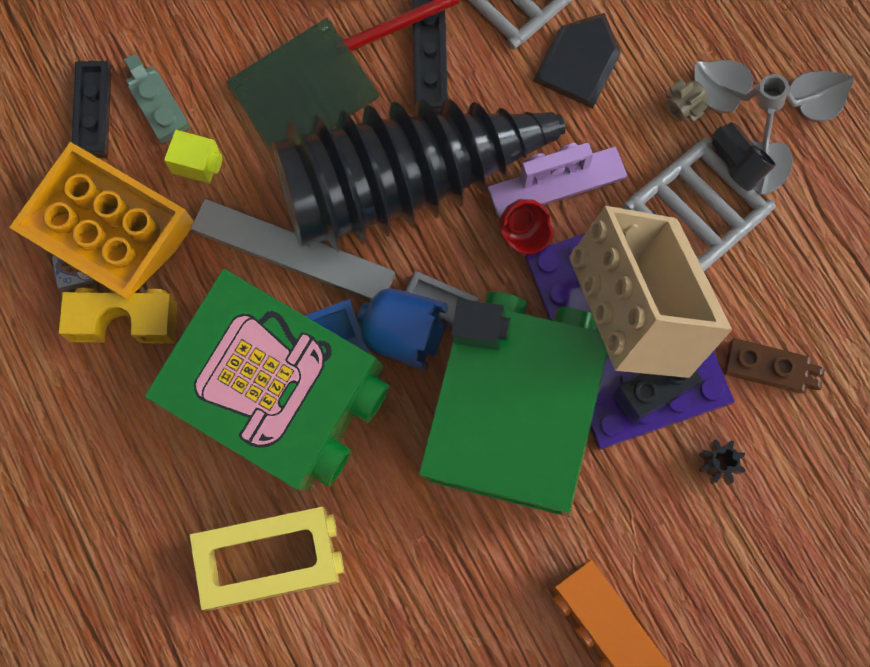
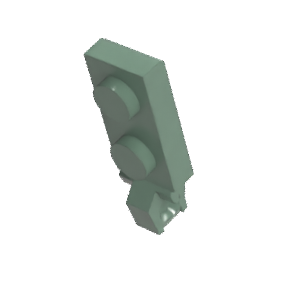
(155, 100)

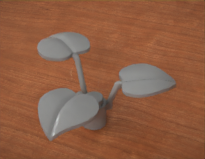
(817, 93)

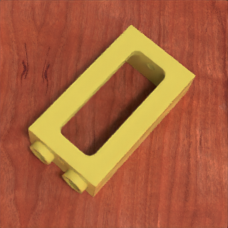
(323, 573)

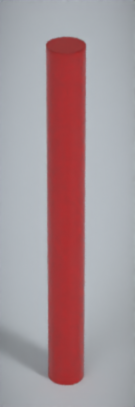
(398, 23)

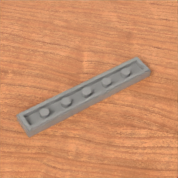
(282, 249)

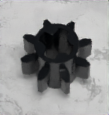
(731, 459)

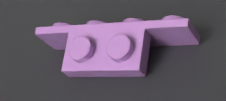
(559, 176)

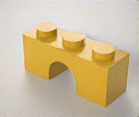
(88, 314)

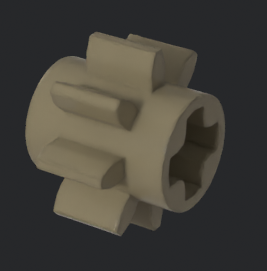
(686, 100)

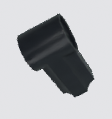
(746, 161)

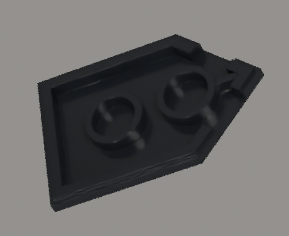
(580, 60)

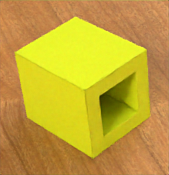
(193, 156)

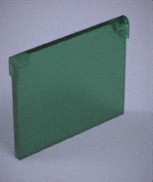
(303, 80)

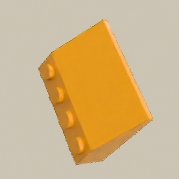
(102, 221)

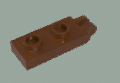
(772, 366)

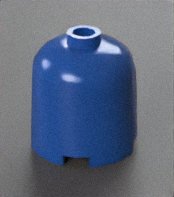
(402, 326)

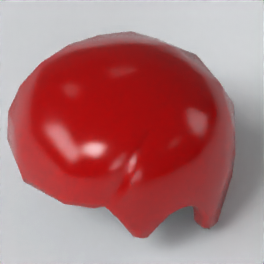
(526, 226)

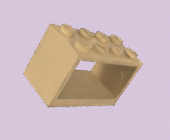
(648, 293)

